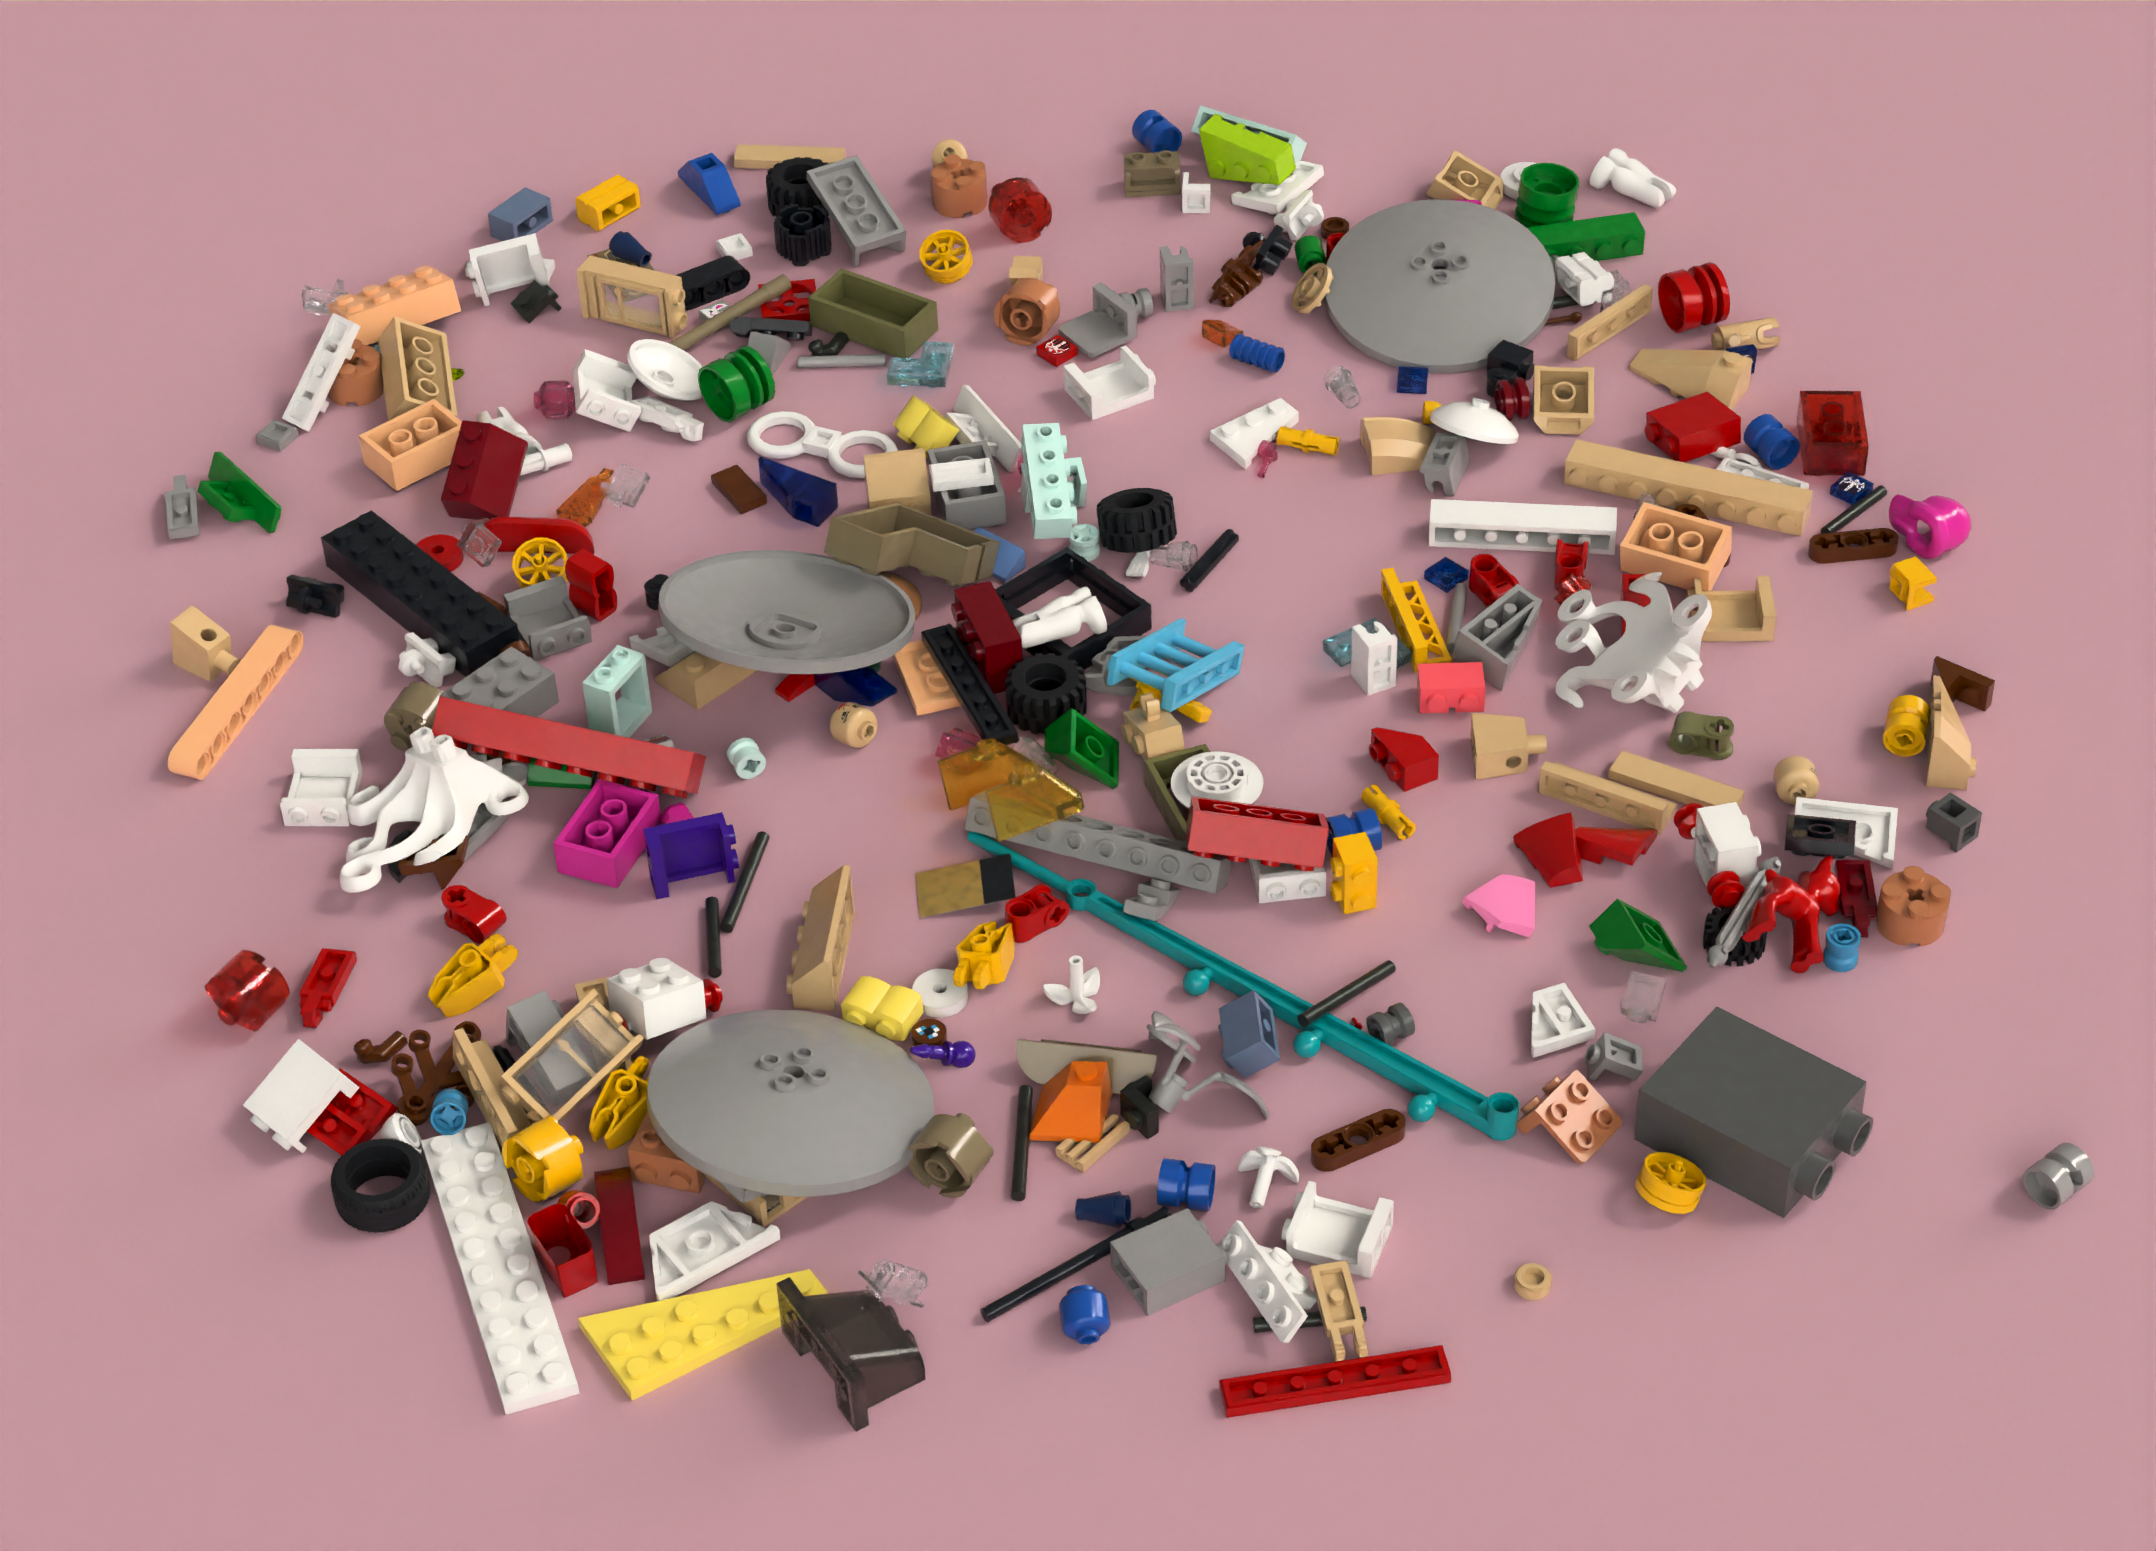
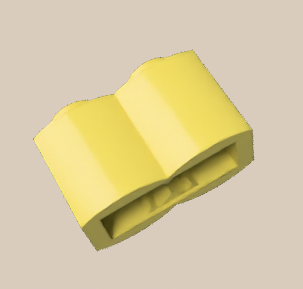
(924, 426)
(883, 1007)

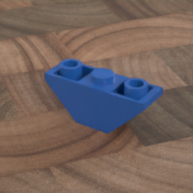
(710, 182)

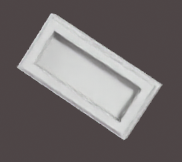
(961, 474)

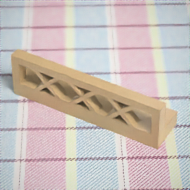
(1605, 797)
(483, 1077)

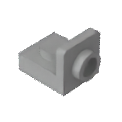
(1614, 1055)

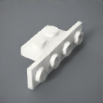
(979, 423)
(1269, 1281)

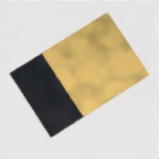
(965, 885)

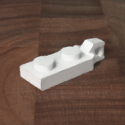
(669, 418)

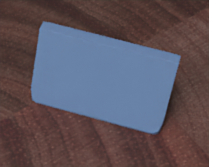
(1009, 558)

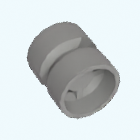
(2058, 1176)

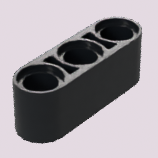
(713, 281)

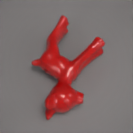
(1800, 902)

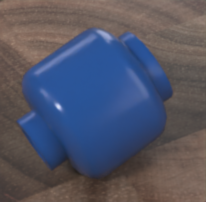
(1084, 1314)

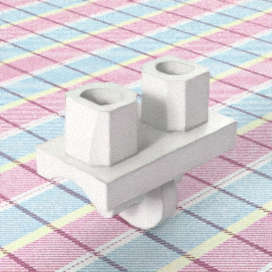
(1300, 215)
(423, 659)

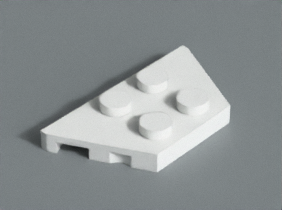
(703, 1246)

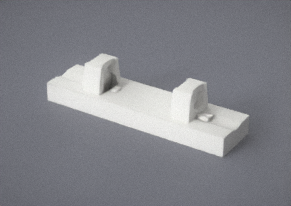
(321, 372)

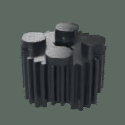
(802, 233)

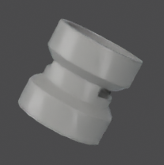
(1141, 301)

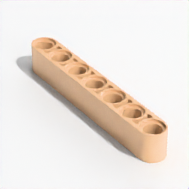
(235, 702)

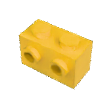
(1354, 873)

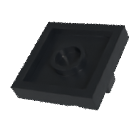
(1820, 836)

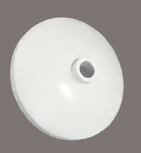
(665, 369)
(1475, 421)

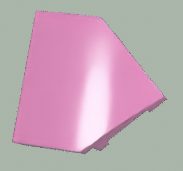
(1505, 903)

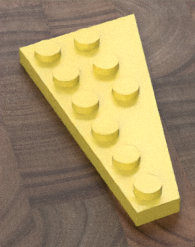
(676, 1335)

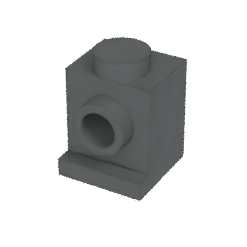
(1954, 821)

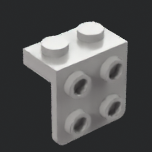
(1105, 327)

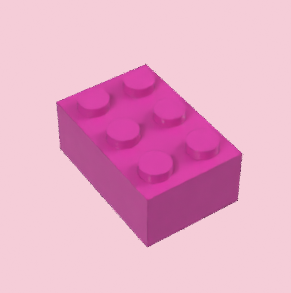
(606, 833)

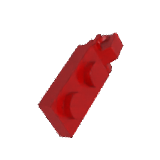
(325, 984)

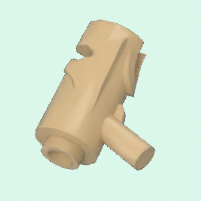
(1745, 334)

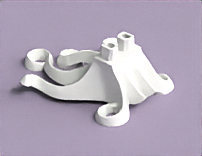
(1650, 659)
(435, 787)

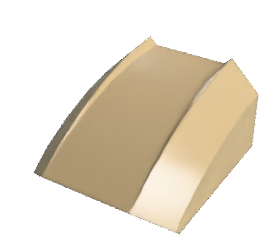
(1466, 181)
(1563, 399)
(1394, 444)

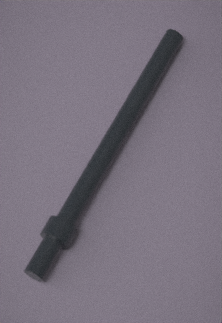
(1066, 1269)

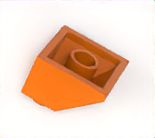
(1073, 1104)

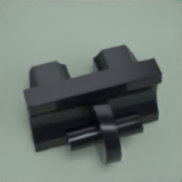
(1272, 250)
(314, 596)

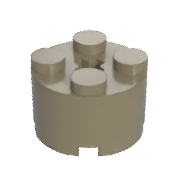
(410, 711)
(949, 1154)

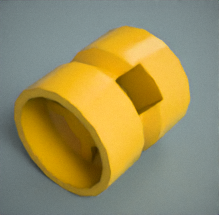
(1906, 725)

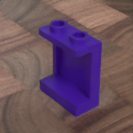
(689, 851)

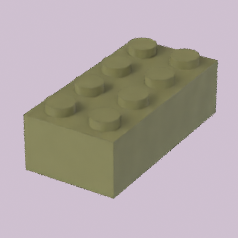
(873, 313)

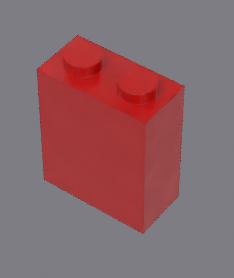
(1693, 427)

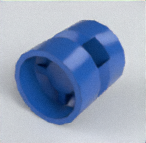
(1156, 132)
(1771, 441)
(1359, 822)
(1186, 1184)

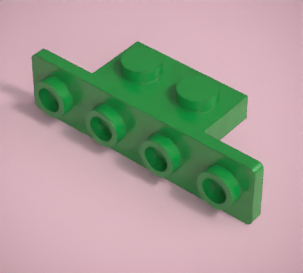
(238, 495)

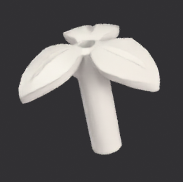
(1080, 987)
(1267, 1161)

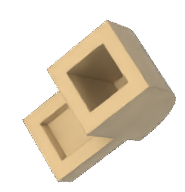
(1026, 268)

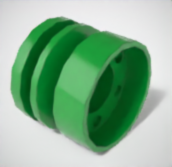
(1546, 195)
(736, 383)

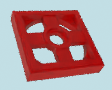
(792, 312)

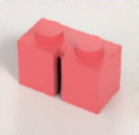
(1451, 686)

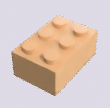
(411, 444)
(1676, 546)

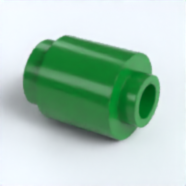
(1309, 252)

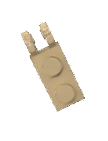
(1339, 1307)

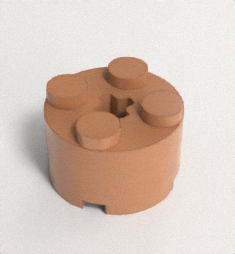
(959, 187)
(1027, 311)
(359, 378)
(1912, 907)

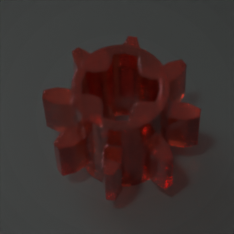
(1569, 585)

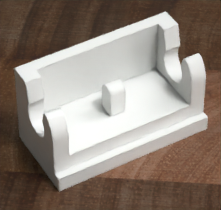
(1373, 658)

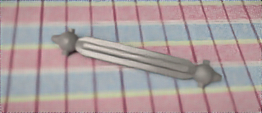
(1740, 916)

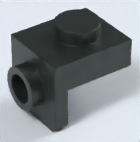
(535, 300)
(1138, 1108)

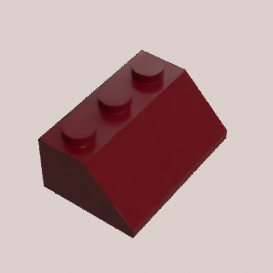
(483, 472)

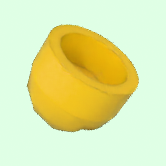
(1428, 407)

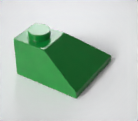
(1083, 747)
(1635, 937)

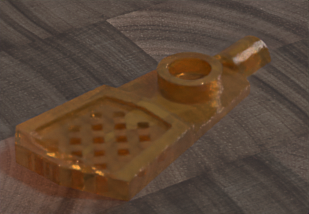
(586, 500)

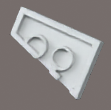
(1272, 197)
(1244, 434)
(1874, 825)

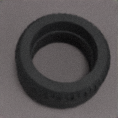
(386, 1210)

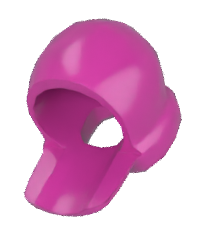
(1945, 517)

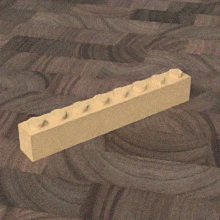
(1678, 483)

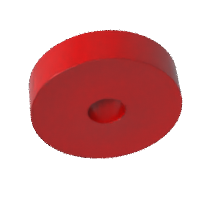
(443, 549)

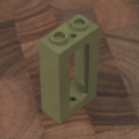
(1158, 780)

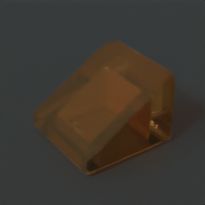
(1219, 332)

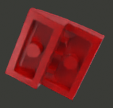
(352, 1119)

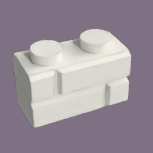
(1582, 278)

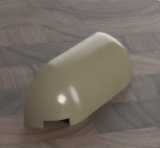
(1046, 1058)

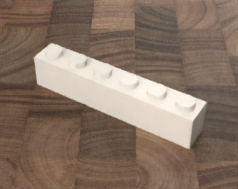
(1521, 526)

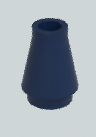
(628, 248)
(1106, 1209)

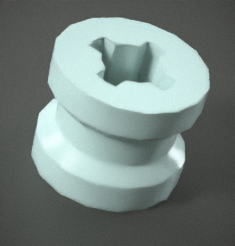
(1084, 541)
(746, 758)

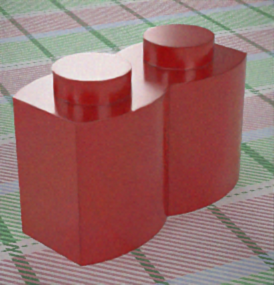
(591, 585)

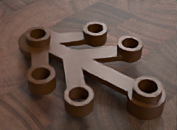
(434, 1076)

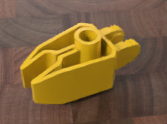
(985, 955)
(472, 975)
(621, 1105)

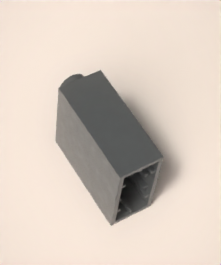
(1753, 1112)

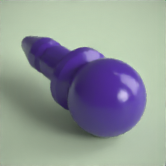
(959, 1054)

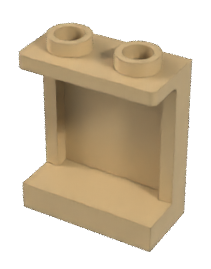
(1739, 613)

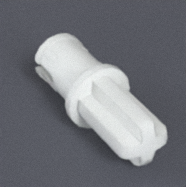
(546, 458)

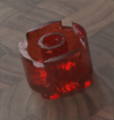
(1019, 209)
(247, 991)

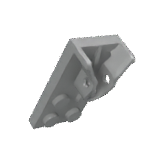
(857, 207)

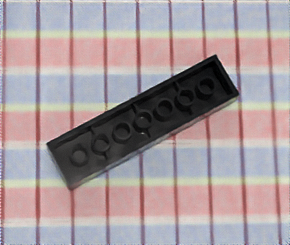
(418, 591)

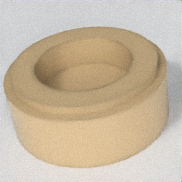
(1532, 1281)

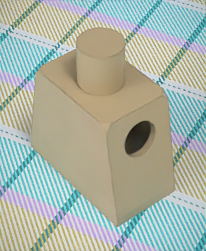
(201, 645)
(1502, 745)

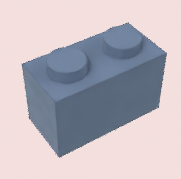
(520, 215)
(1248, 1034)

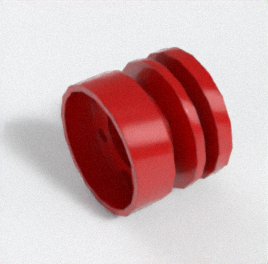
(1693, 297)

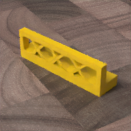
(1407, 626)

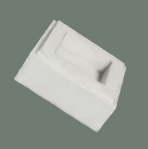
(734, 246)

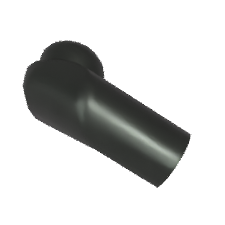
(830, 349)

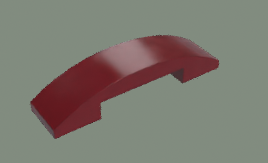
(619, 1226)

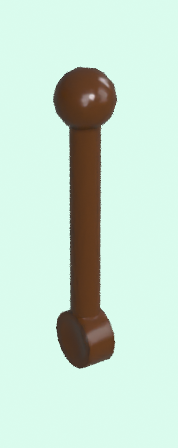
(1574, 317)

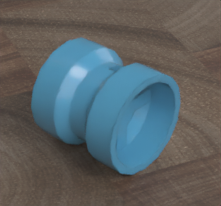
(1841, 947)
(448, 1120)

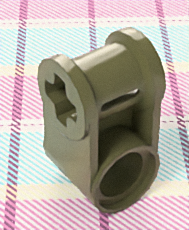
(1699, 735)

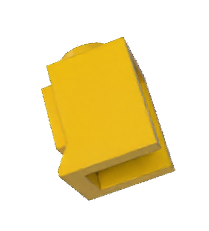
(1908, 580)

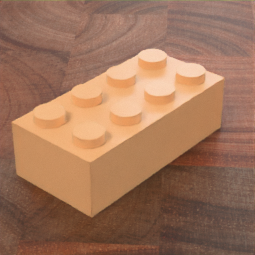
(415, 298)

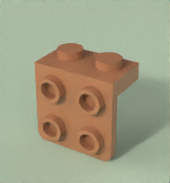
(1572, 1115)
(657, 1165)

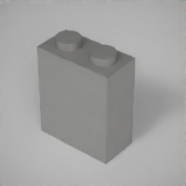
(1168, 1261)

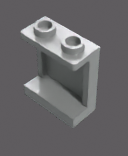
(547, 618)

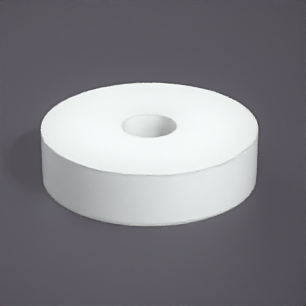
(940, 994)

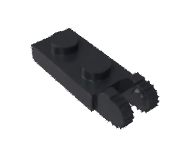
(792, 328)

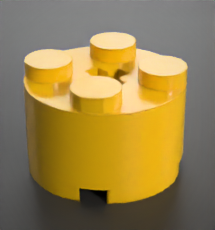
(543, 1159)

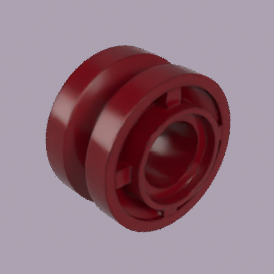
(1512, 398)

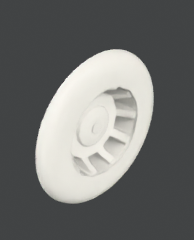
(1217, 777)

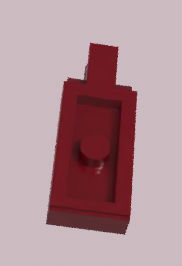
(1857, 893)

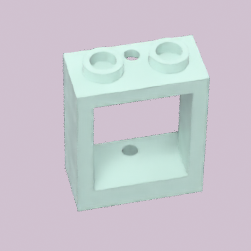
(623, 670)

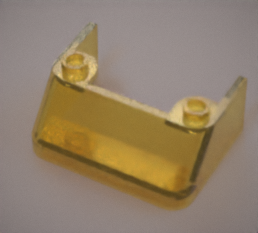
(1016, 788)

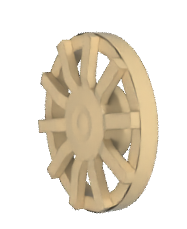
(1312, 288)

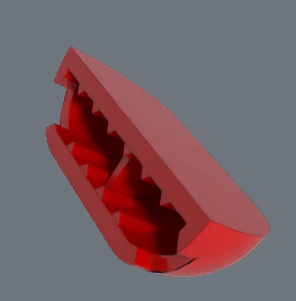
(518, 530)

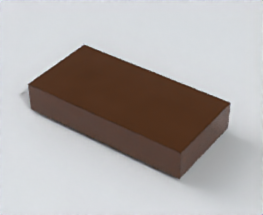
(739, 489)

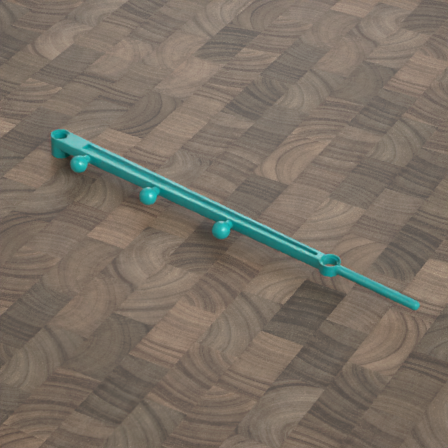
(1492, 1115)

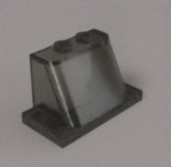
(855, 1343)

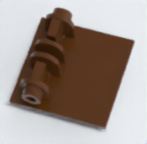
(1237, 277)

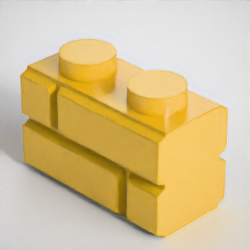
(608, 202)

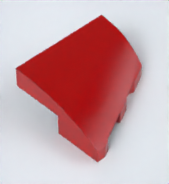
(1614, 843)
(1553, 849)

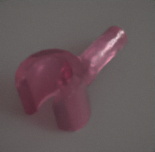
(1267, 452)

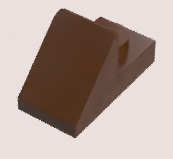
(1964, 684)
(443, 868)

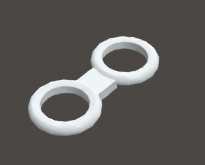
(815, 441)

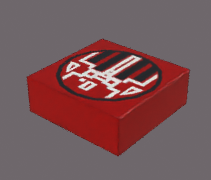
(1056, 350)

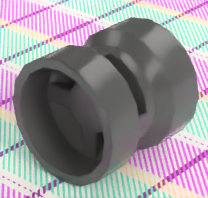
(1391, 1024)

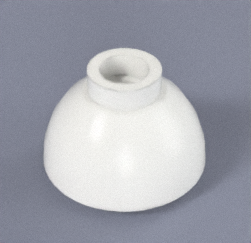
(402, 1129)

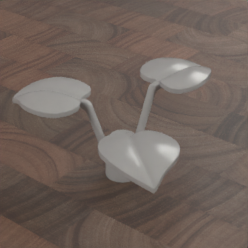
(1171, 1085)

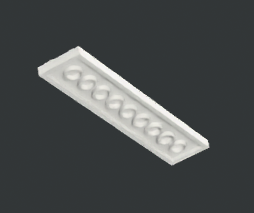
(499, 1269)

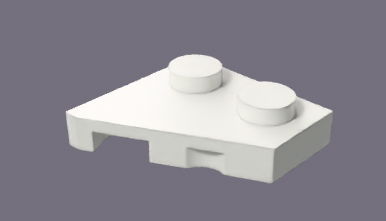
(661, 648)
(1558, 1021)

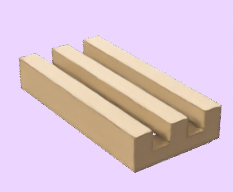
(1071, 1150)

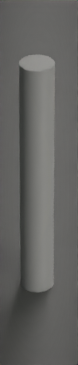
(841, 361)
(1456, 615)

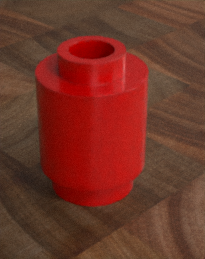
(588, 1207)

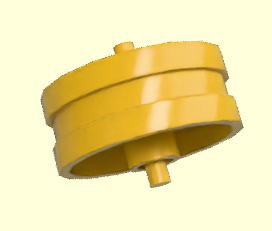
(953, 267)
(541, 566)
(1670, 1182)

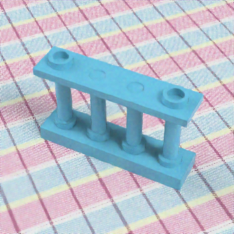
(1181, 684)

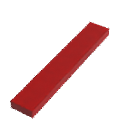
(1334, 1381)

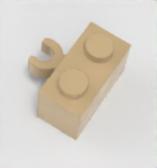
(1152, 729)

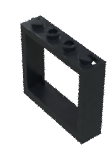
(1056, 569)

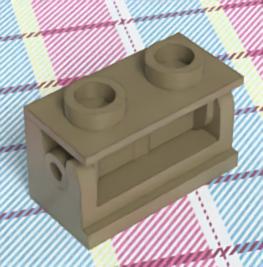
(1152, 174)

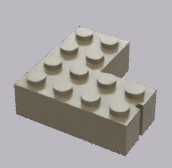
(906, 537)

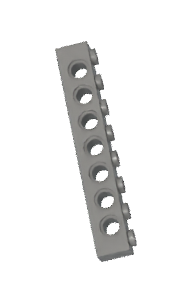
(1113, 847)

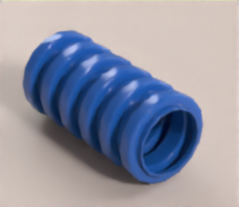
(1257, 353)

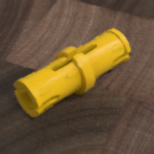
(1308, 440)
(1388, 812)

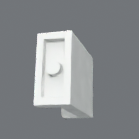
(506, 266)
(1110, 386)
(605, 390)
(321, 787)
(1286, 882)
(296, 1095)
(1337, 1231)

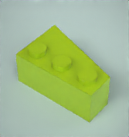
(1243, 155)

